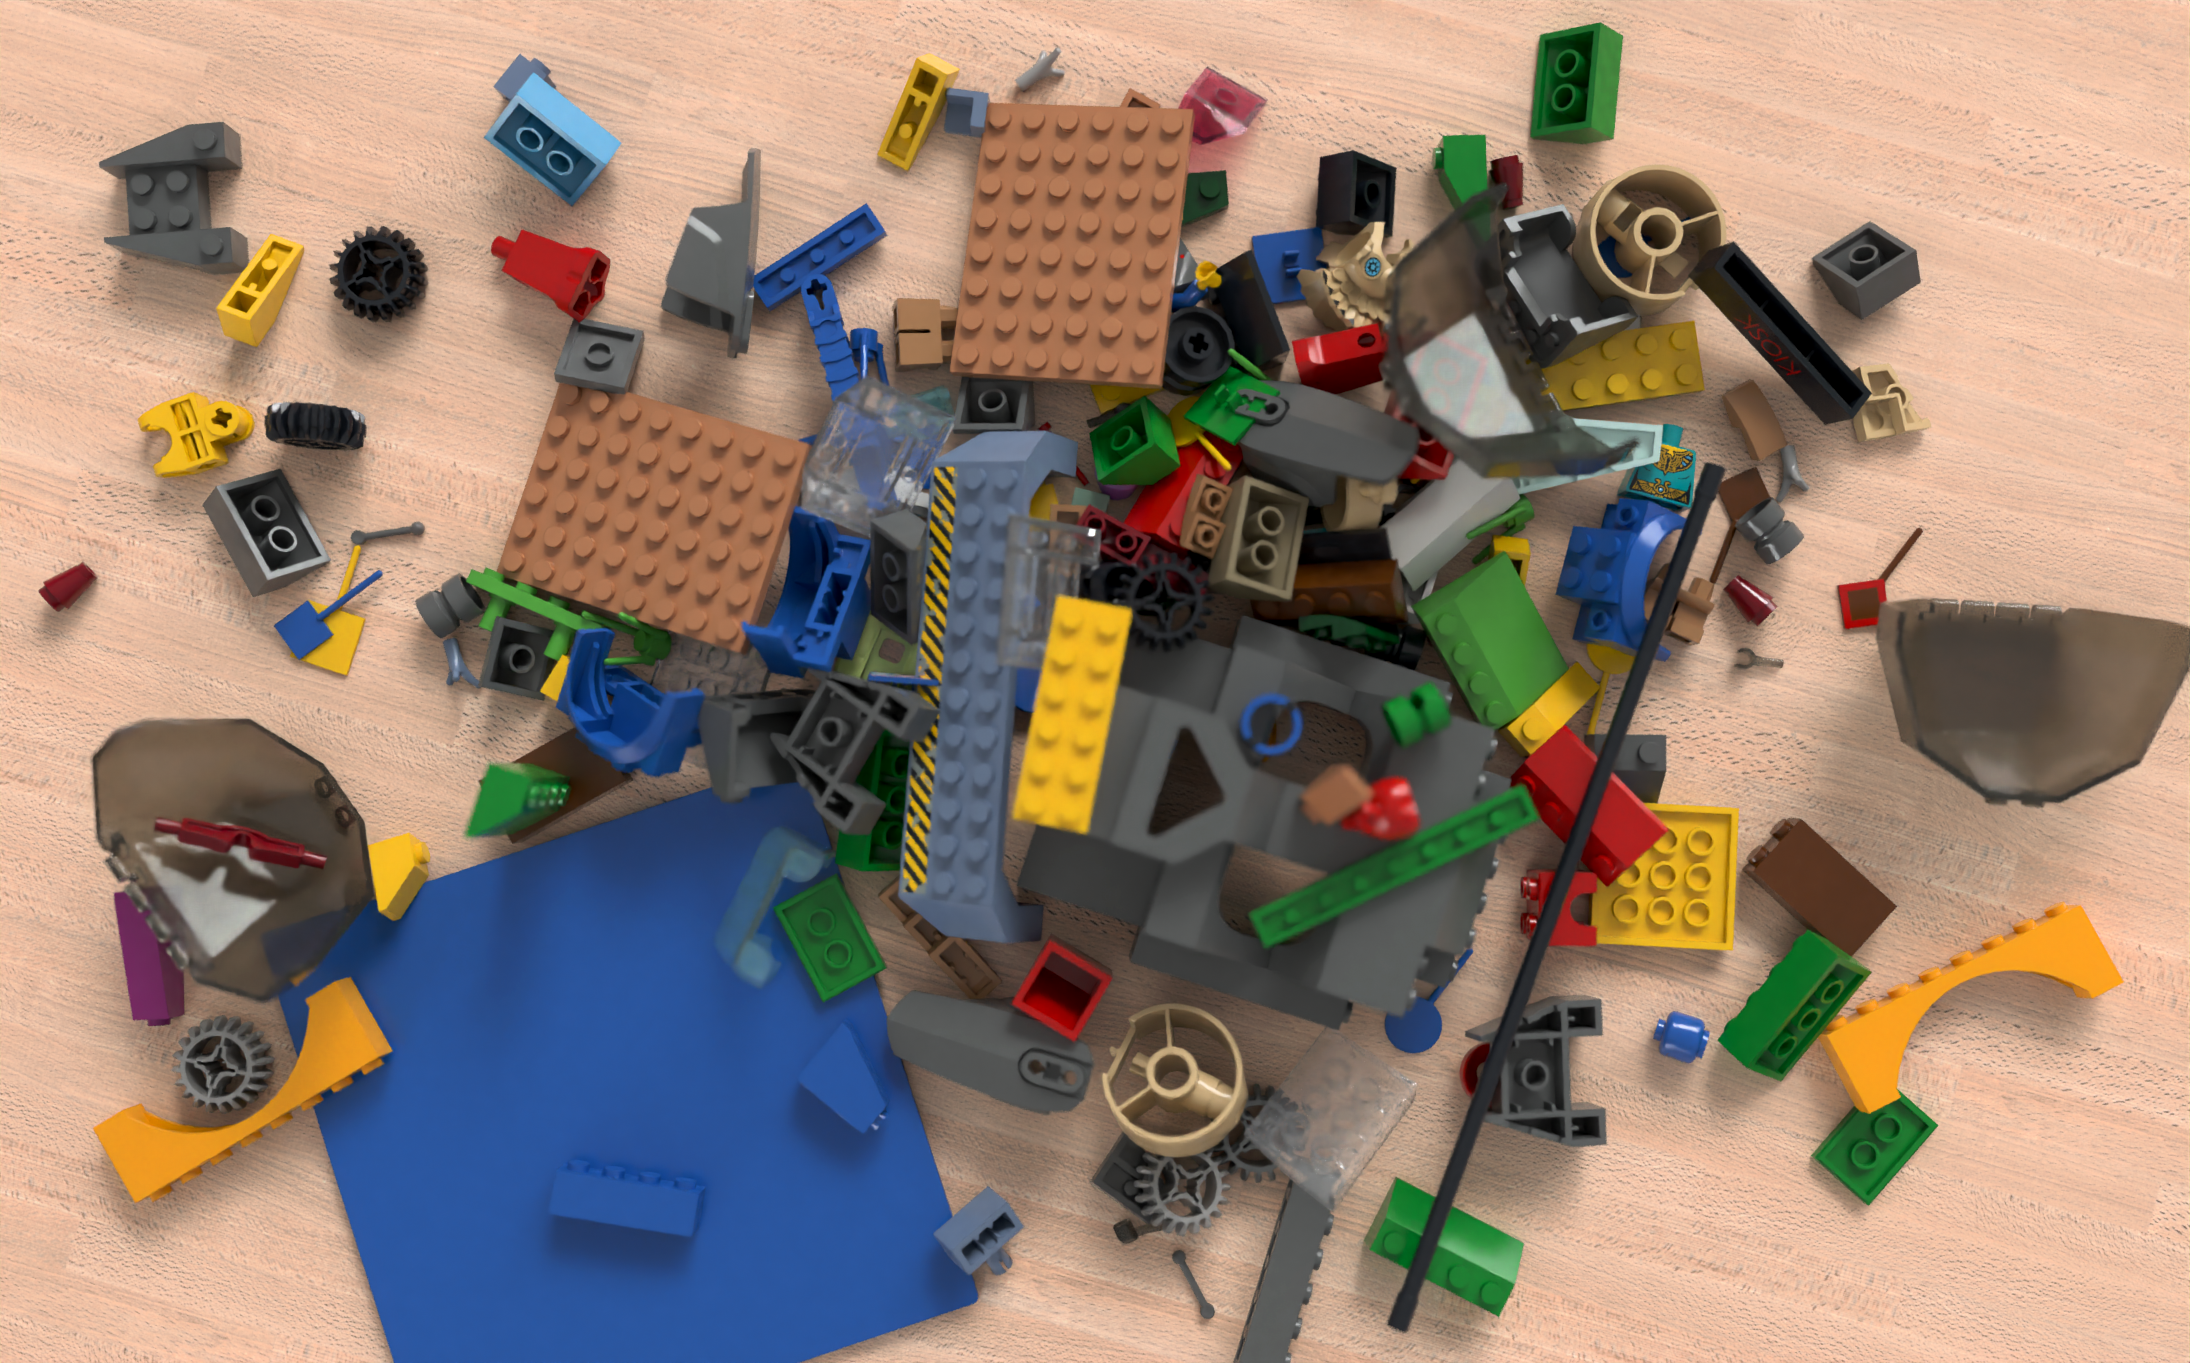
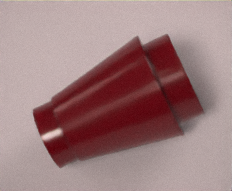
(1510, 171)
(67, 586)
(1750, 600)

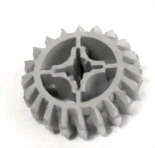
(212, 1091)
(1172, 1172)

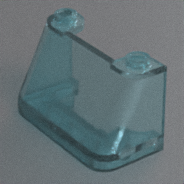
(737, 938)

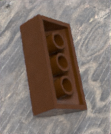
(1353, 590)

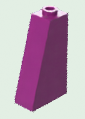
(151, 974)

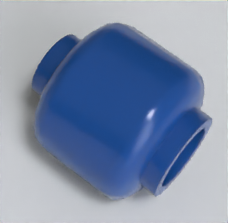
(1681, 1037)

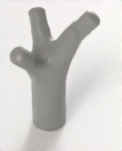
(1040, 70)
(1791, 472)

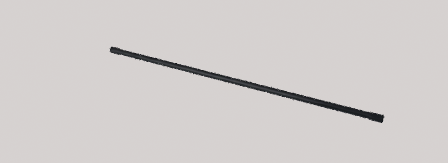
(1408, 1296)

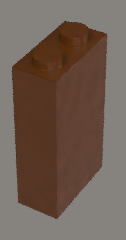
(589, 778)
(1818, 885)

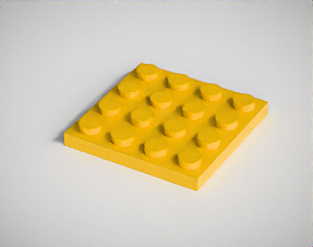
(1679, 888)

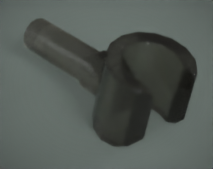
(1105, 417)
(1755, 660)
(1128, 1233)

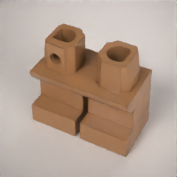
(918, 333)
(1689, 609)

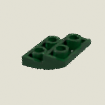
(1347, 632)

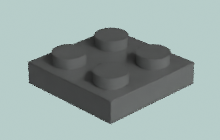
(599, 356)

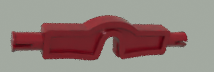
(223, 837)

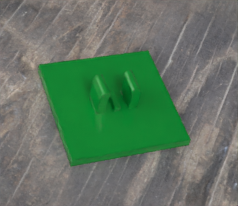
(1217, 405)

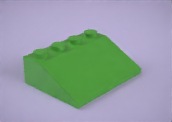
(1491, 641)

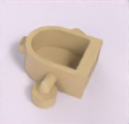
(1357, 504)

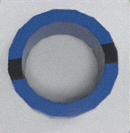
(1291, 710)

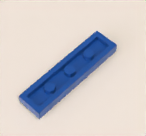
(818, 256)

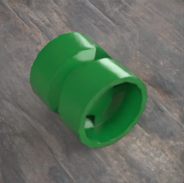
(1418, 714)

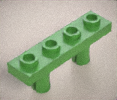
(505, 596)

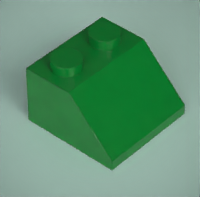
(1135, 446)

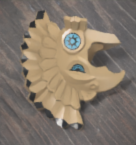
(1354, 286)

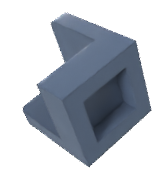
(966, 112)

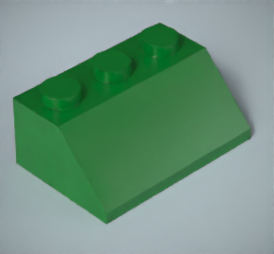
(1577, 85)

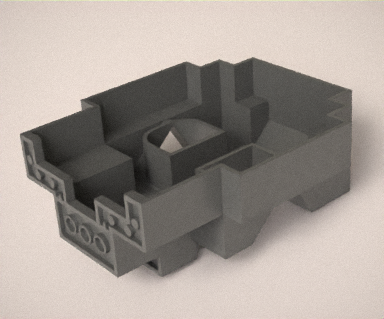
(1175, 879)

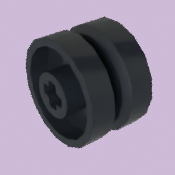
(1196, 350)

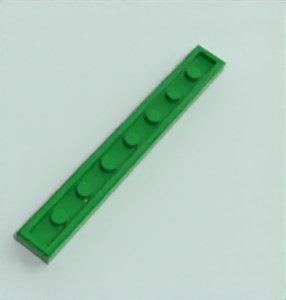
(1393, 866)

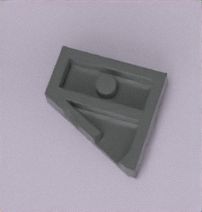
(1118, 1174)

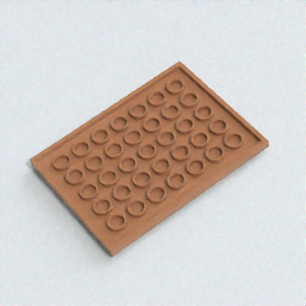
(1073, 244)
(655, 513)

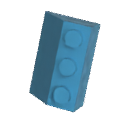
(552, 139)

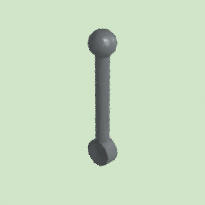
(360, 537)
(1207, 1309)

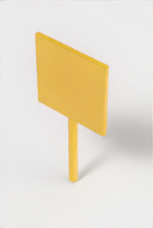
(338, 651)

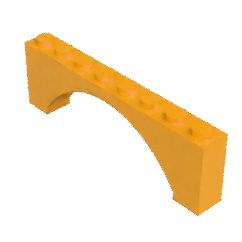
(1872, 1041)
(159, 1152)

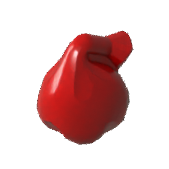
(1387, 813)

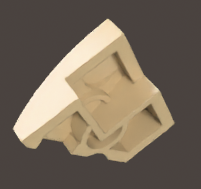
(1888, 407)

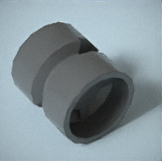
(1766, 527)
(446, 608)

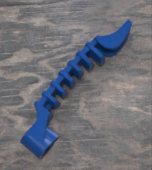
(829, 334)

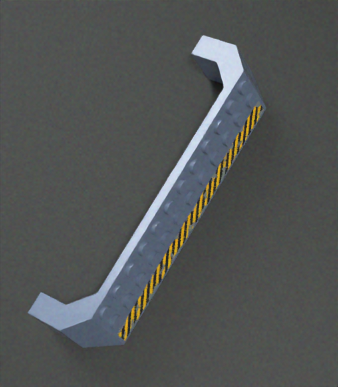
(963, 765)

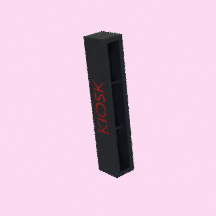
(1779, 333)

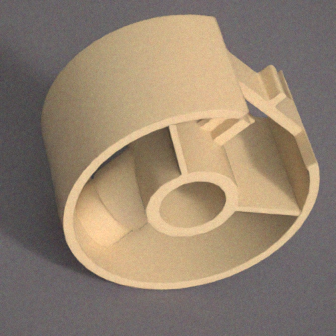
(1627, 222)
(1200, 1094)

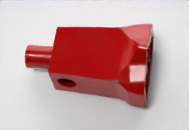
(562, 273)
(1340, 359)

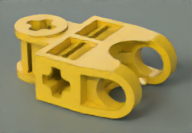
(196, 433)

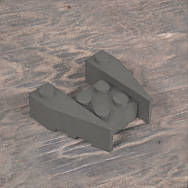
(172, 199)
(840, 735)
(1535, 1080)

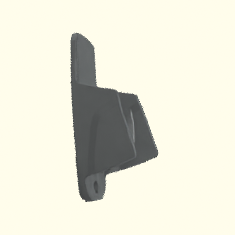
(716, 264)
(1316, 436)
(991, 1050)

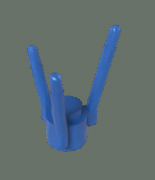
(866, 347)

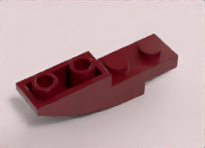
(1128, 545)

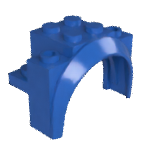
(1609, 571)
(821, 600)
(642, 724)

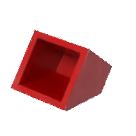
(1063, 987)

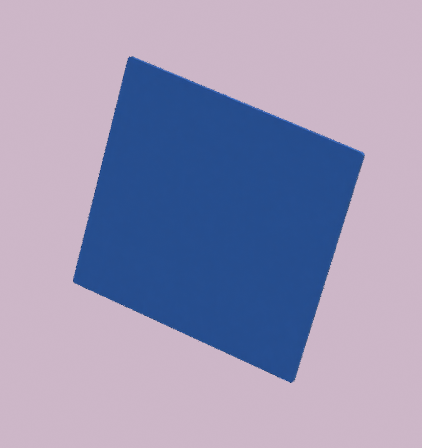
(589, 1019)

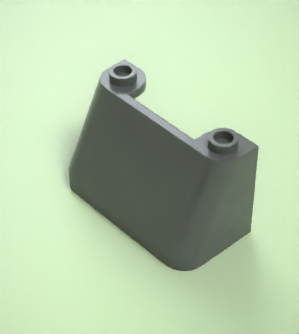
(1549, 290)
(738, 740)

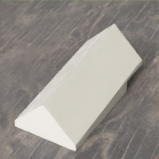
(1436, 519)

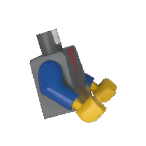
(1192, 280)

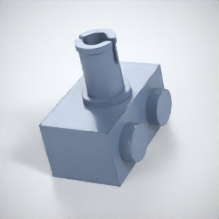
(980, 1232)

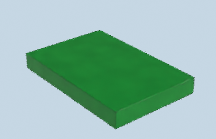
(830, 937)
(1873, 1147)

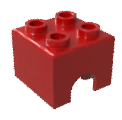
(1567, 930)

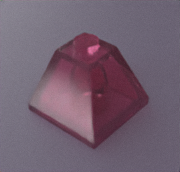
(1220, 107)

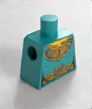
(1667, 481)

